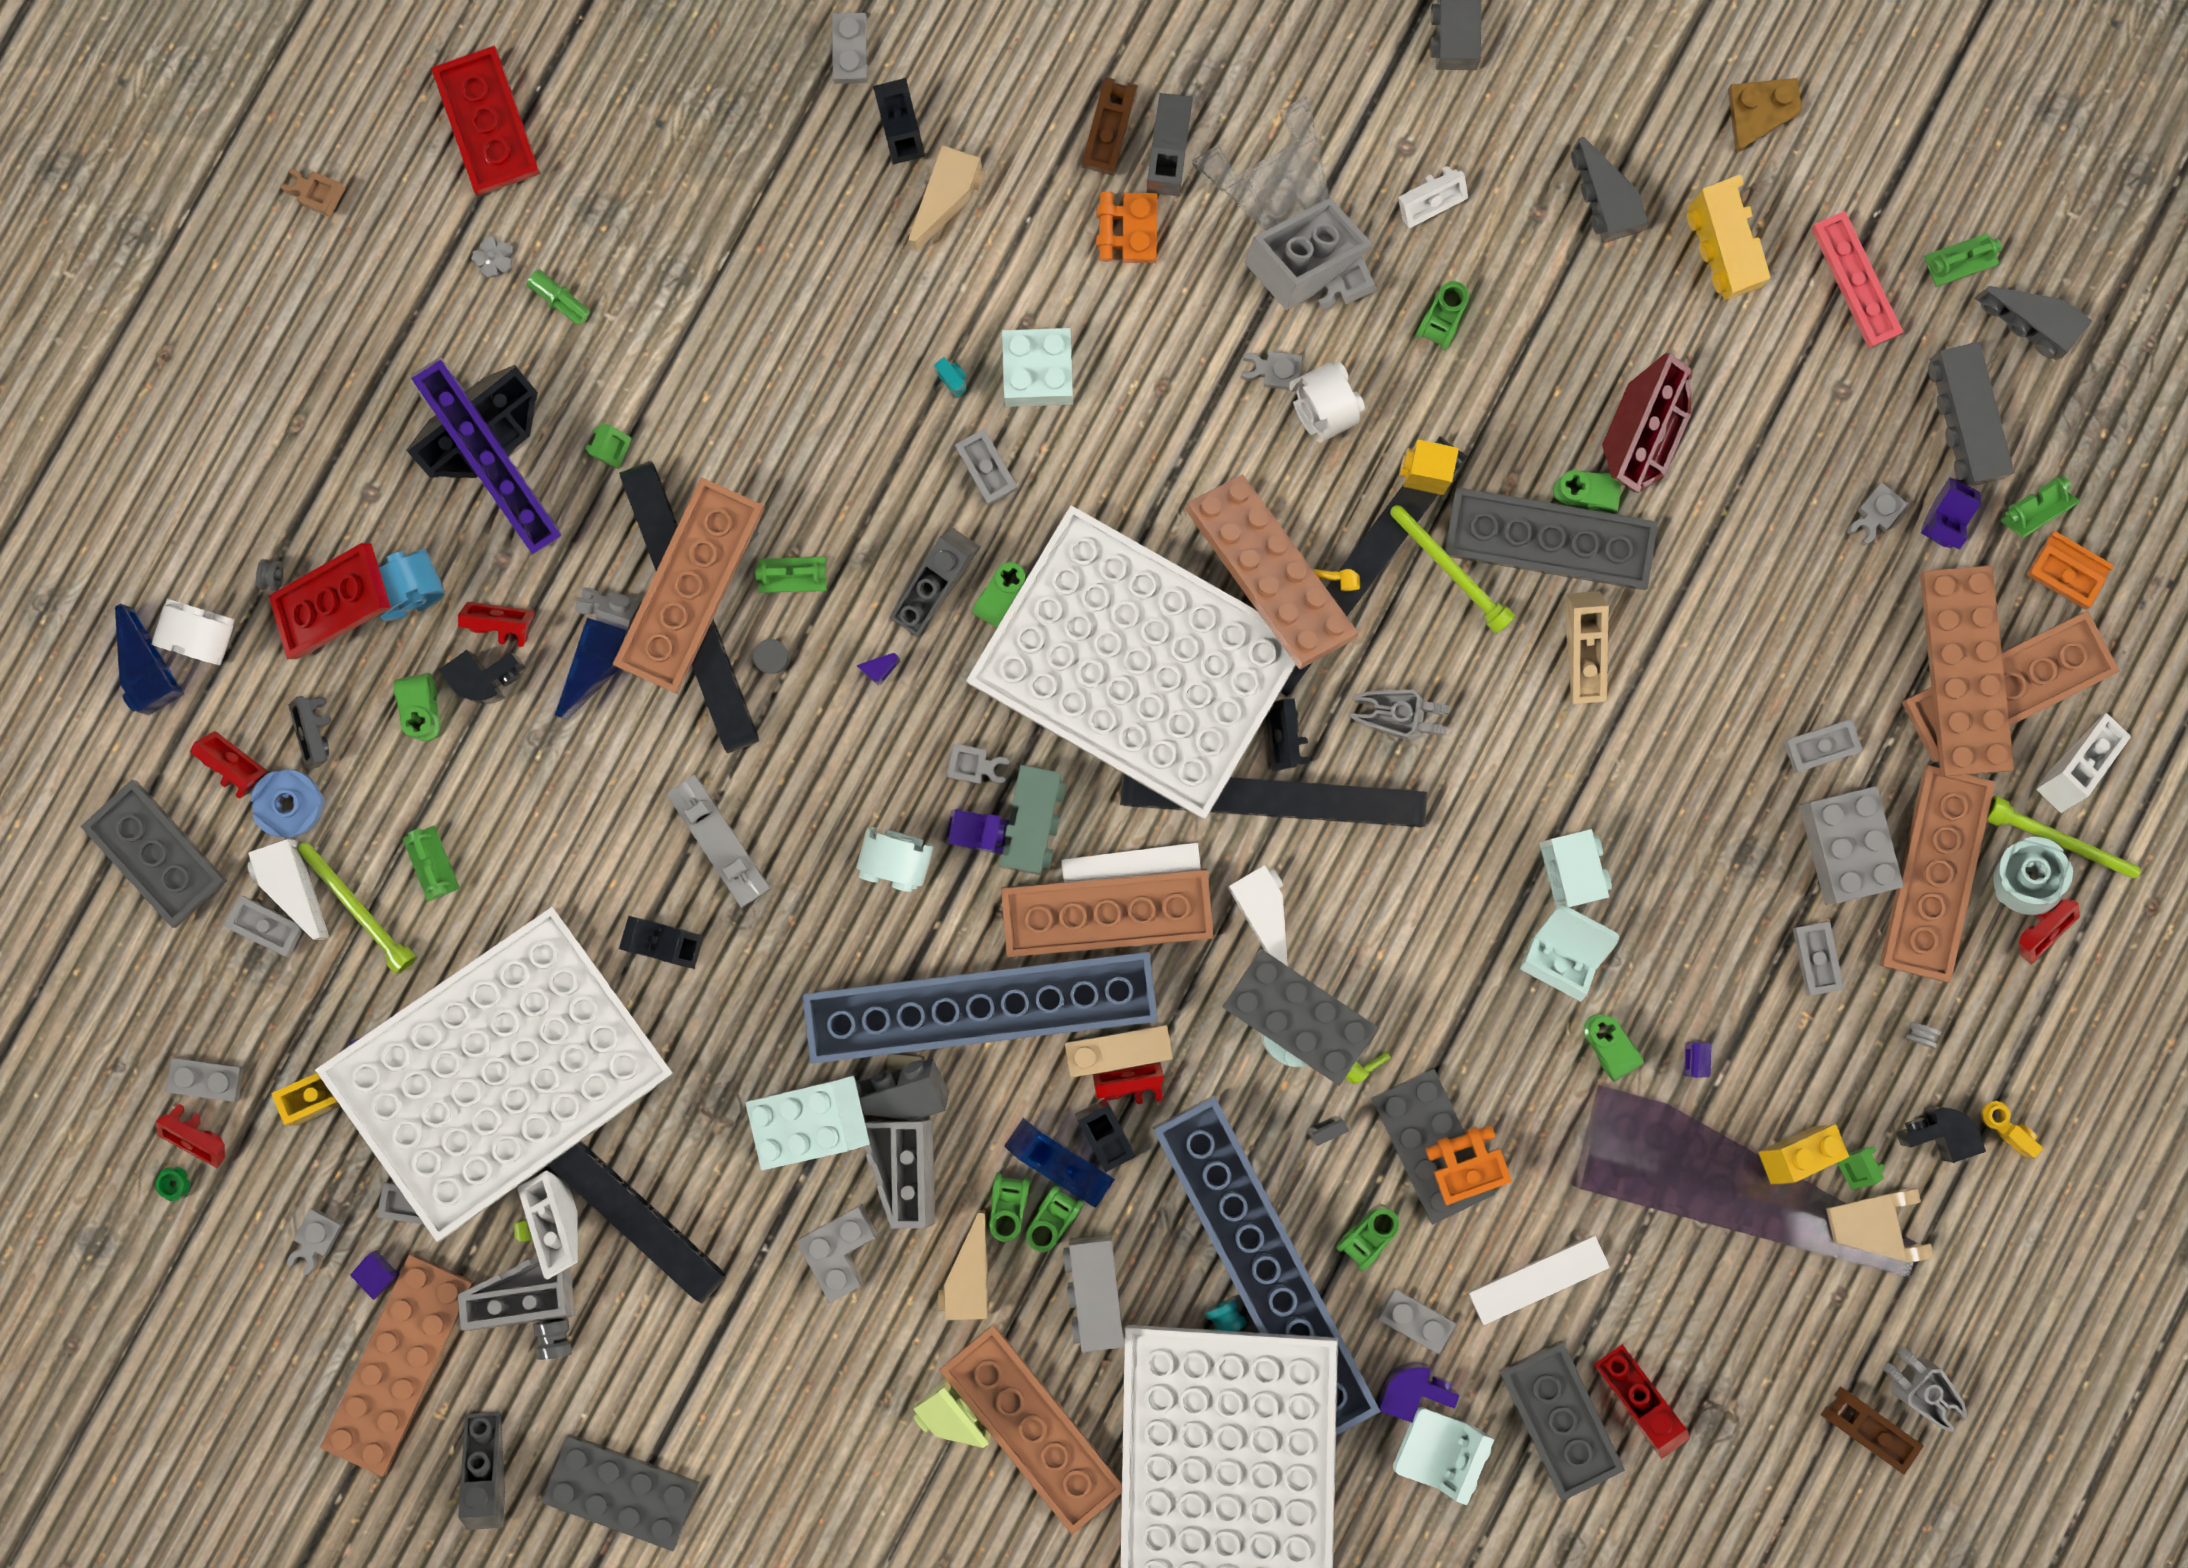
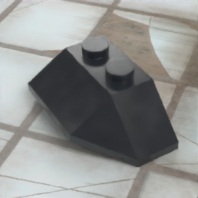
(506, 405)

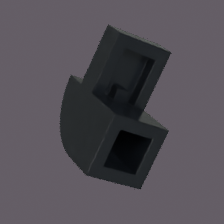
(899, 121)
(474, 682)
(661, 942)
(1950, 1128)
(1105, 1134)

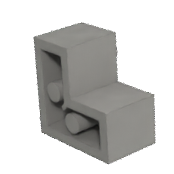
(829, 1248)

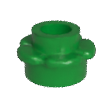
(164, 1187)

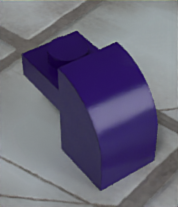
(1951, 514)
(976, 831)
(1407, 1385)

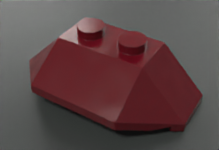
(1649, 423)

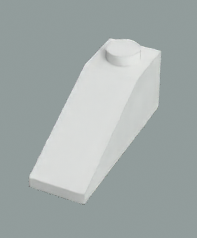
(2084, 764)
(286, 880)
(1263, 908)
(551, 1221)

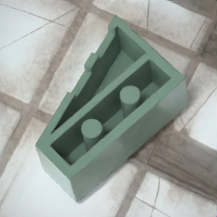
(1032, 820)

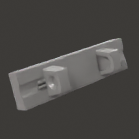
(718, 841)

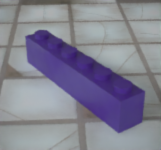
(485, 454)

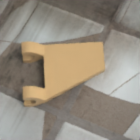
(1874, 1226)

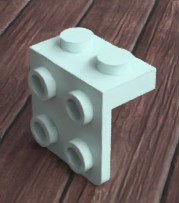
(1568, 951)
(1443, 1454)

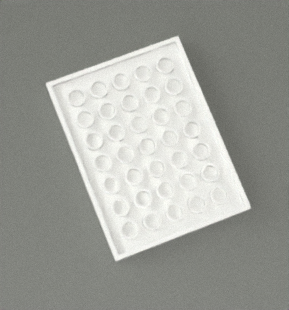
(1135, 662)
(494, 1074)
(1228, 1449)

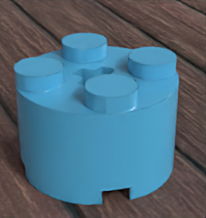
(410, 583)

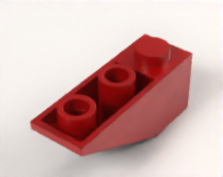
(1642, 1401)

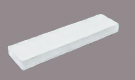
(1131, 863)
(1538, 1279)

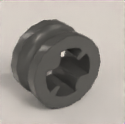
(269, 575)

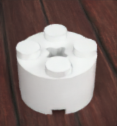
(1326, 401)
(193, 632)

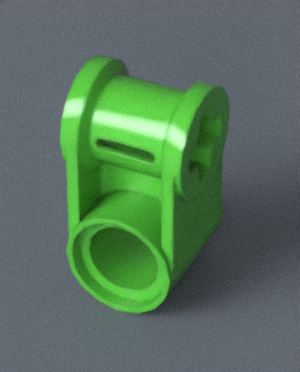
(1442, 320)
(1594, 492)
(997, 598)
(418, 700)
(1615, 1051)
(1008, 1204)
(1053, 1217)
(1368, 1238)

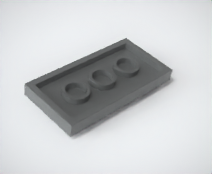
(153, 853)
(1300, 1017)
(1415, 1118)
(1561, 1420)
(620, 1492)

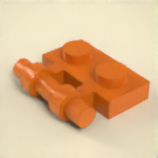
(1139, 227)
(1473, 1174)

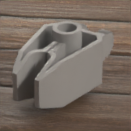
(1399, 713)
(1925, 1389)

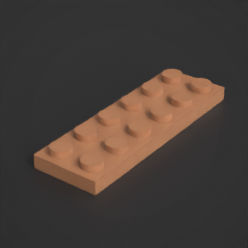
(1271, 571)
(689, 585)
(1966, 671)
(2034, 674)
(1937, 874)
(1107, 913)
(396, 1365)
(1032, 1429)

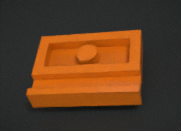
(2070, 570)

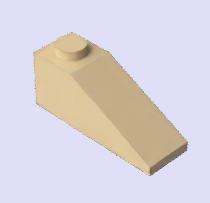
(948, 191)
(1587, 646)
(1118, 1051)
(967, 1284)

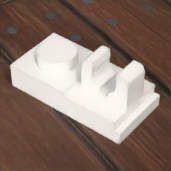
(1433, 197)

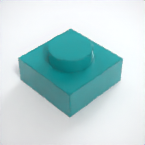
(951, 376)

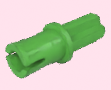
(558, 297)

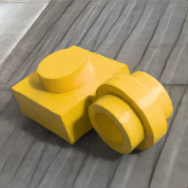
(2018, 1137)

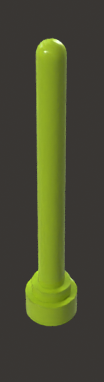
(1496, 615)
(2002, 813)
(397, 956)

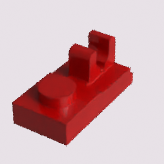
(505, 620)
(229, 761)
(2052, 925)
(1134, 1079)
(186, 1136)

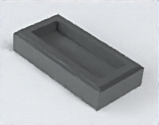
(1327, 1130)

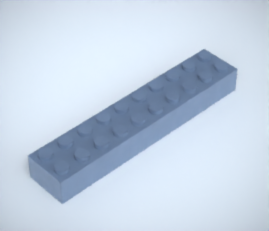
(980, 1007)
(1255, 1242)

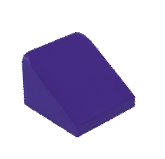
(880, 668)
(1697, 1059)
(374, 1274)

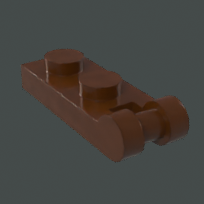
(1109, 127)
(1873, 1431)

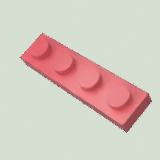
(1856, 279)

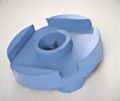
(286, 783)

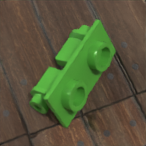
(1963, 259)
(2037, 511)
(791, 575)
(430, 862)

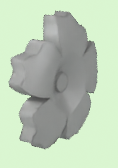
(493, 257)

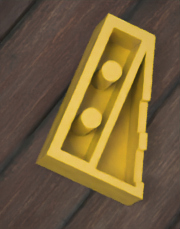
(1727, 239)

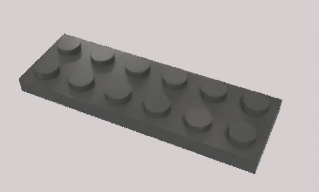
(1551, 538)

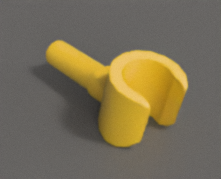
(1348, 578)

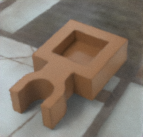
(316, 193)

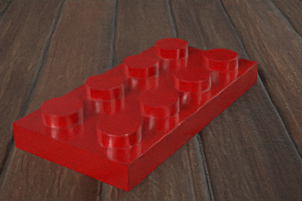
(485, 120)
(329, 601)

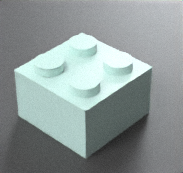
(1037, 367)
(1575, 868)

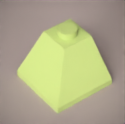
(950, 1417)

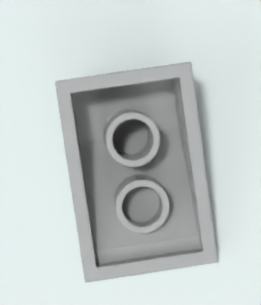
(1306, 252)

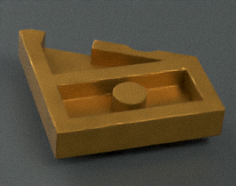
(1761, 108)

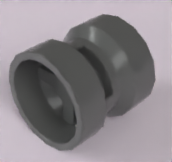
(552, 1338)

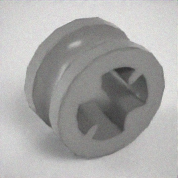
(1923, 1035)

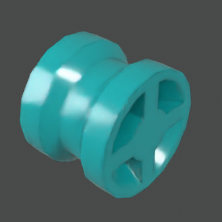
(1225, 1316)

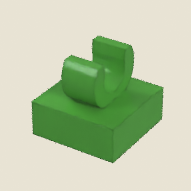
(609, 445)
(1861, 1168)

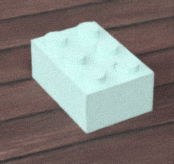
(807, 1123)

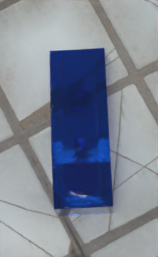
(590, 666)
(142, 669)
(1058, 1162)

